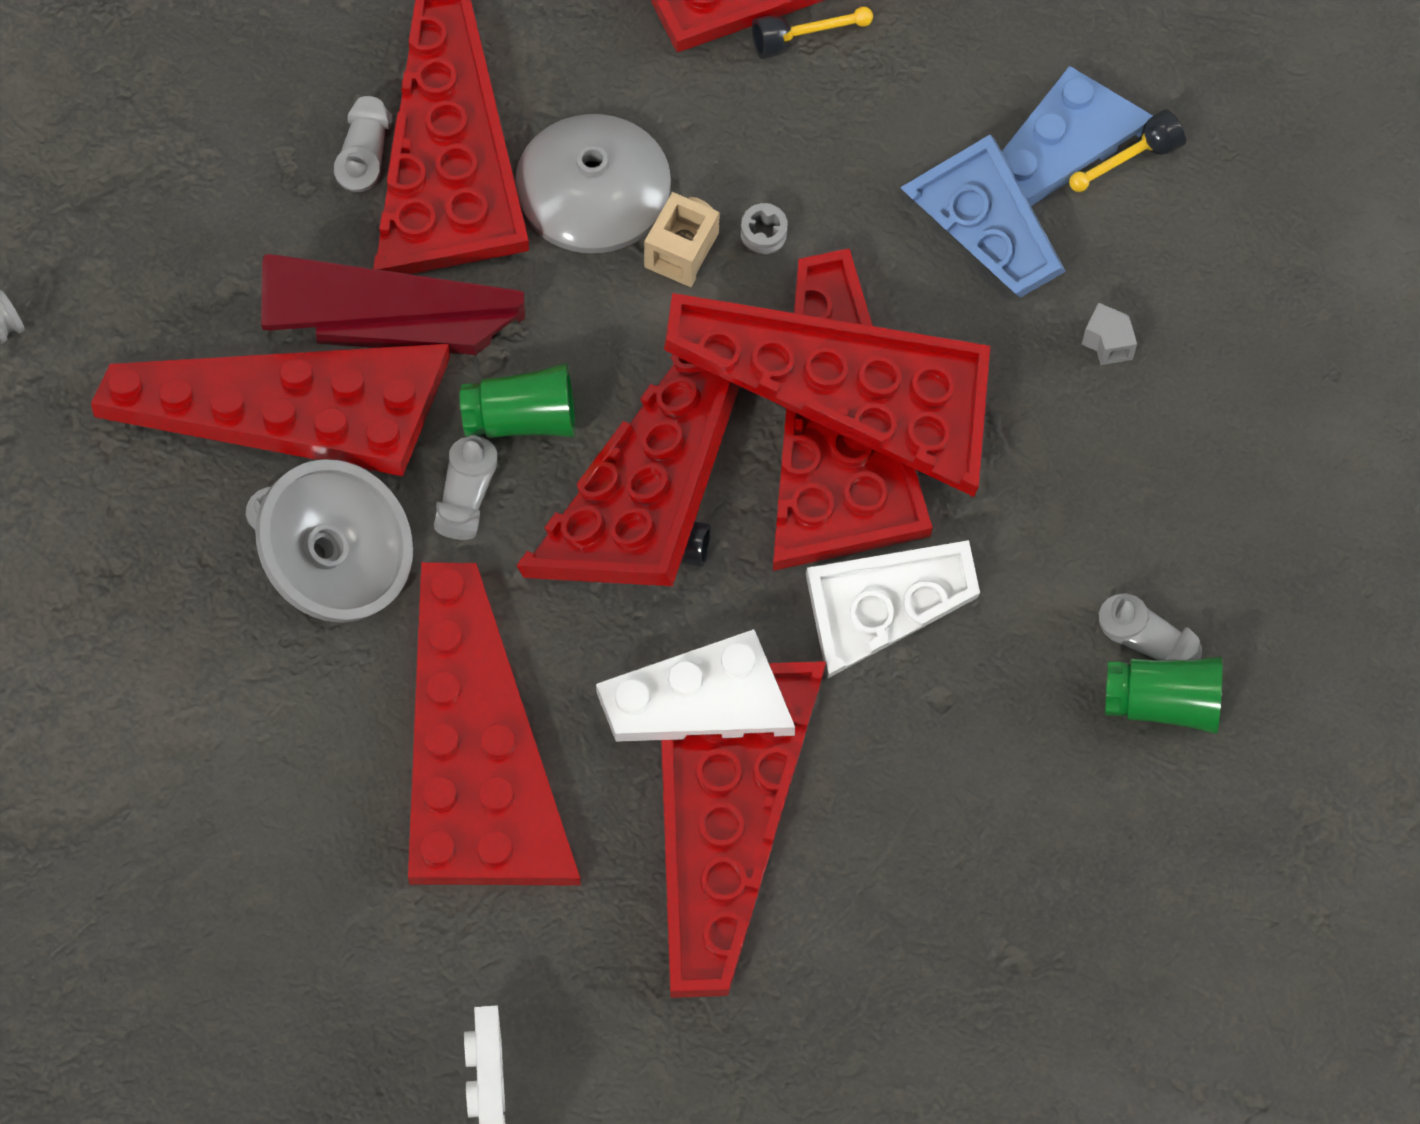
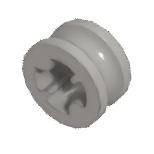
(768, 215)
(9, 318)

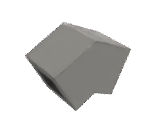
(1110, 335)

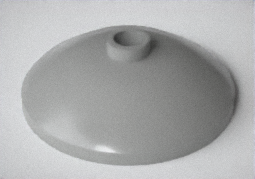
(595, 206)
(355, 524)

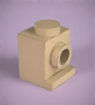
(681, 238)

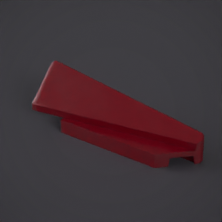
(382, 306)

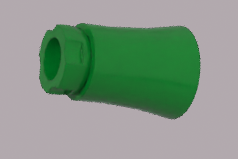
(520, 405)
(1166, 691)

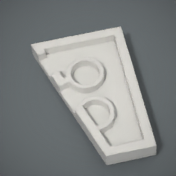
(886, 597)
(701, 692)
(484, 1051)

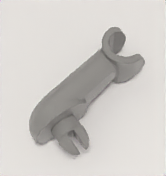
(361, 156)
(467, 479)
(1133, 625)

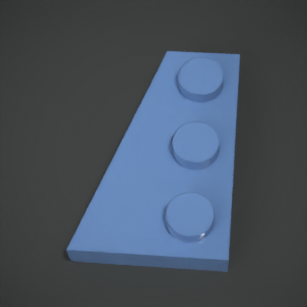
(1068, 132)
(989, 215)

